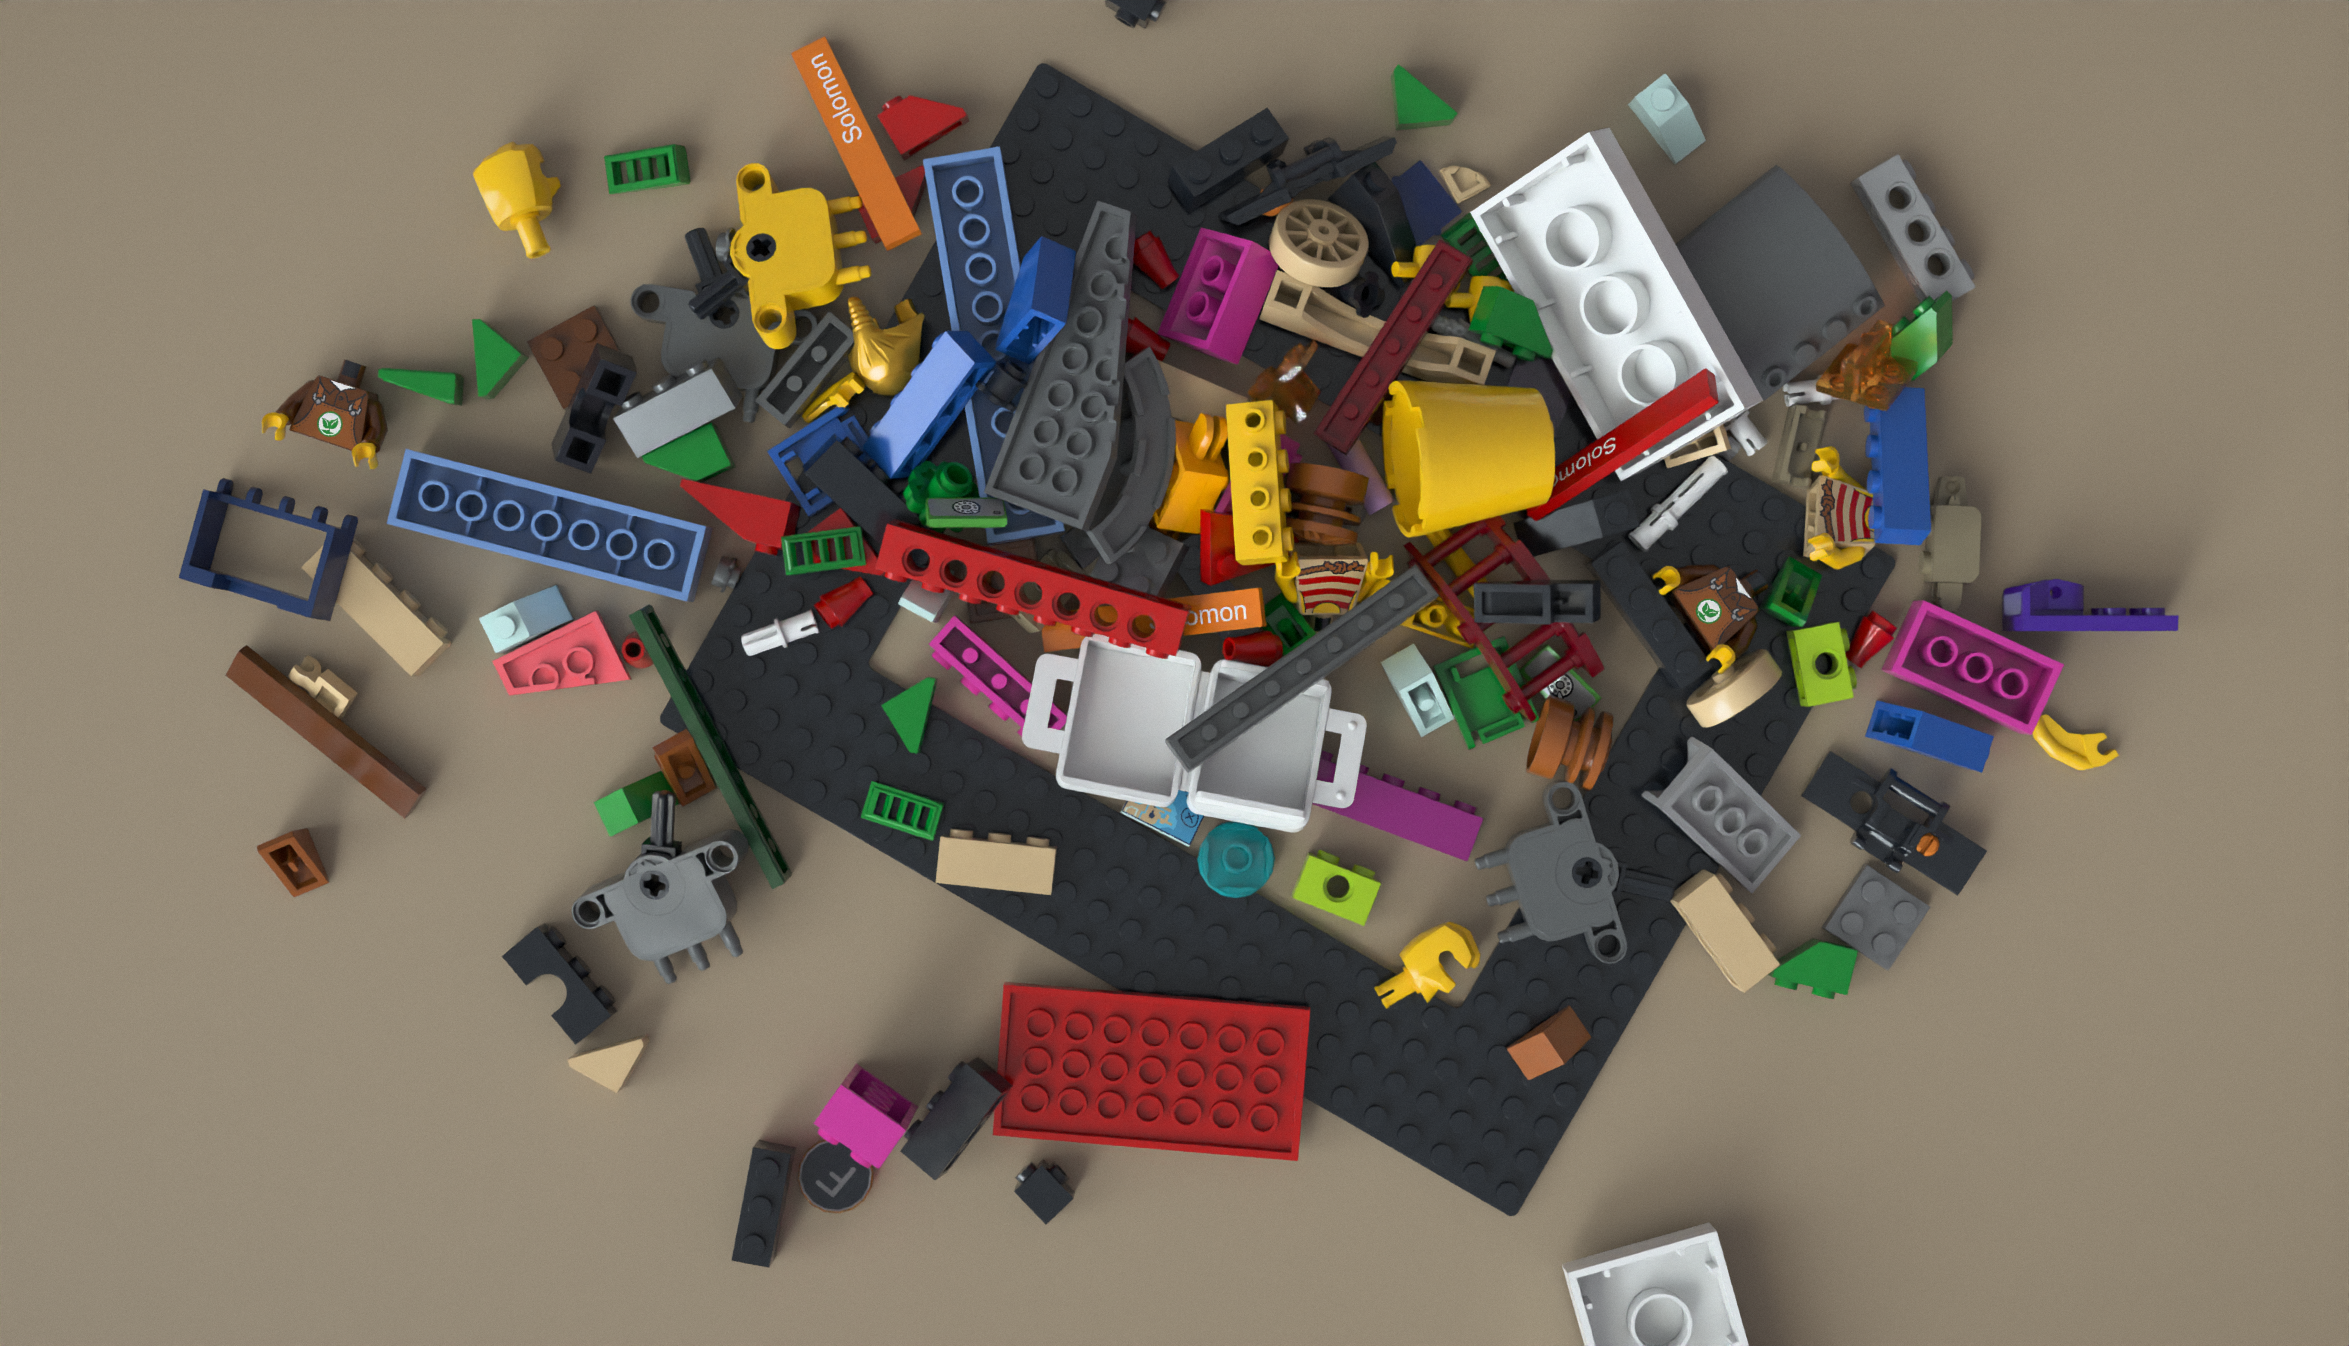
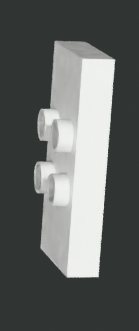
(1612, 292)
(1657, 1293)

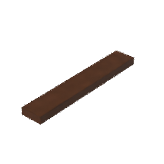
(325, 731)

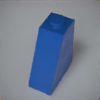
(1038, 301)
(1929, 736)

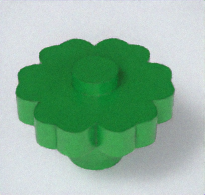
(944, 481)

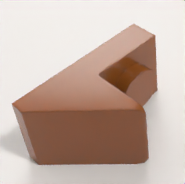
(683, 767)

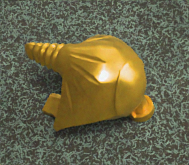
(889, 355)

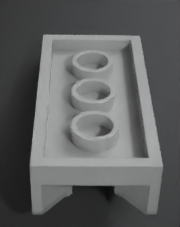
(1725, 816)

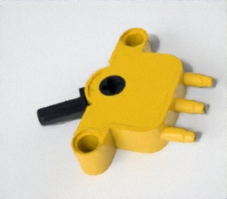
(802, 251)

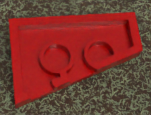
(1218, 549)

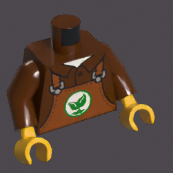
(335, 414)
(1716, 607)

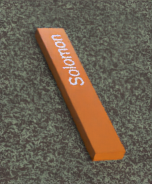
(856, 143)
(1208, 614)

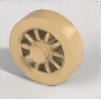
(1318, 243)
(1735, 689)

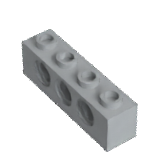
(1893, 225)

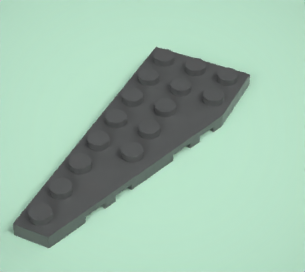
(1071, 411)

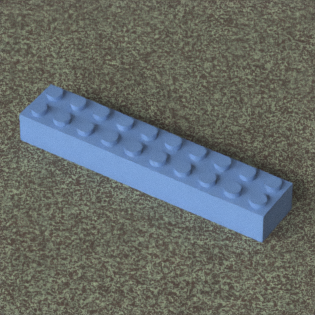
(979, 275)

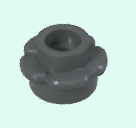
(726, 573)

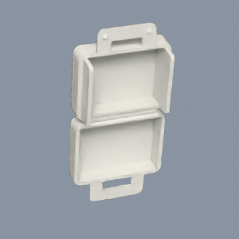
(1132, 702)

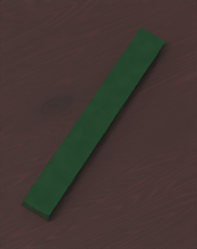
(711, 745)

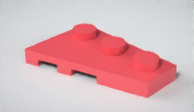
(565, 658)

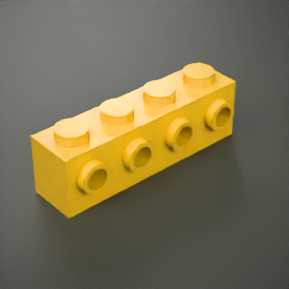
(1257, 482)

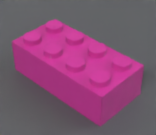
(1972, 667)
(865, 1117)

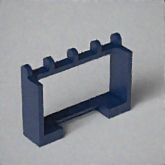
(206, 535)

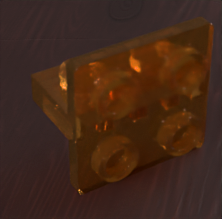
(1868, 370)
(1288, 383)

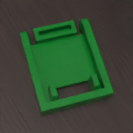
(1478, 698)

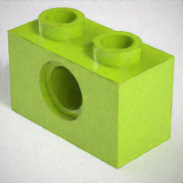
(1805, 647)
(1351, 905)

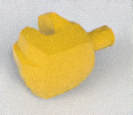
(518, 193)
(1422, 965)

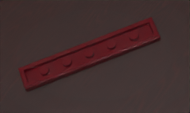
(1393, 347)

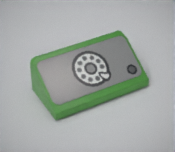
(965, 513)
(1568, 687)

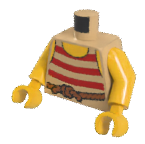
(1836, 514)
(1329, 579)

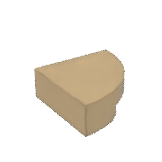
(1463, 182)

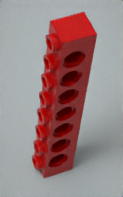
(897, 562)

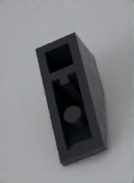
(1380, 210)
(1578, 523)

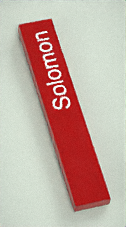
(1630, 440)

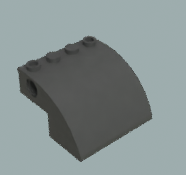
(1778, 279)

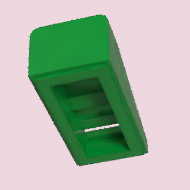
(678, 169)
(1459, 229)
(438, 385)
(790, 554)
(933, 820)

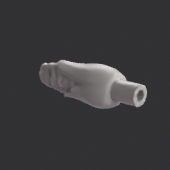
(1451, 327)

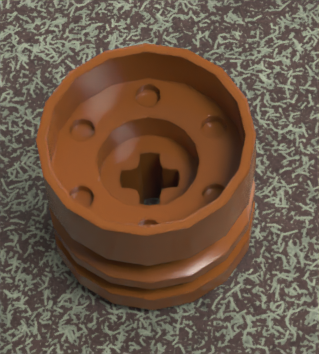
(1323, 503)
(1570, 743)

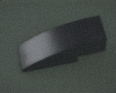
(1537, 601)

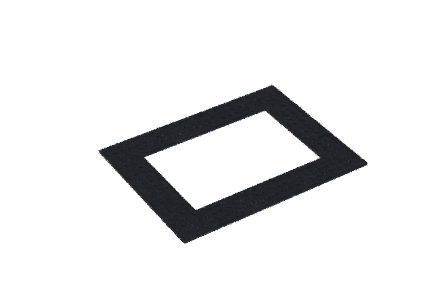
(1133, 903)

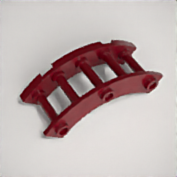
(1579, 648)

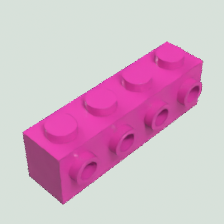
(988, 673)

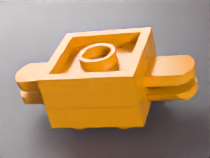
(1195, 477)

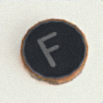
(833, 1178)

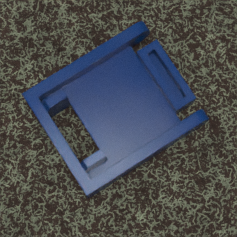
(807, 443)

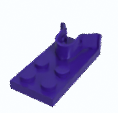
(2034, 609)

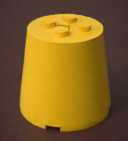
(1464, 453)

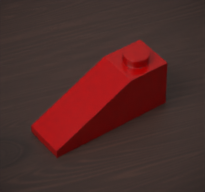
(749, 515)

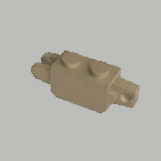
(1952, 545)

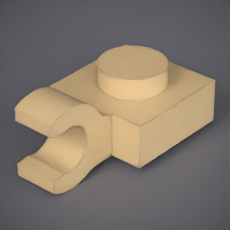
(323, 687)

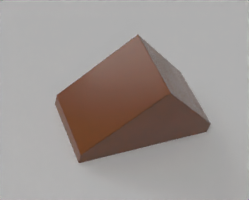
(295, 861)
(1549, 1044)

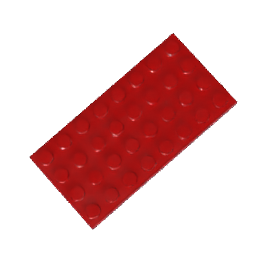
(1152, 1071)

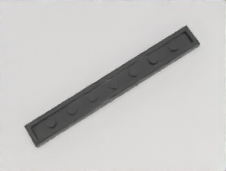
(1301, 669)

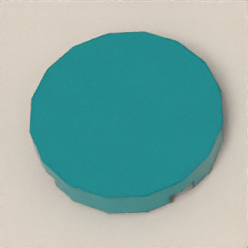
(1236, 859)

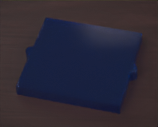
(1425, 202)

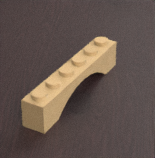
(1328, 320)

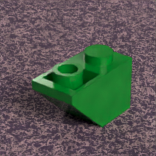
(1510, 321)
(1926, 334)
(695, 455)
(1818, 965)

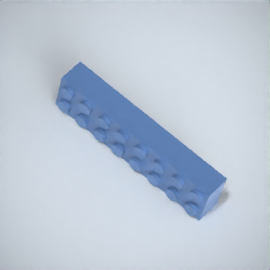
(549, 525)

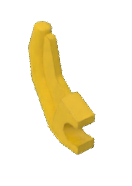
(837, 394)
(2069, 748)

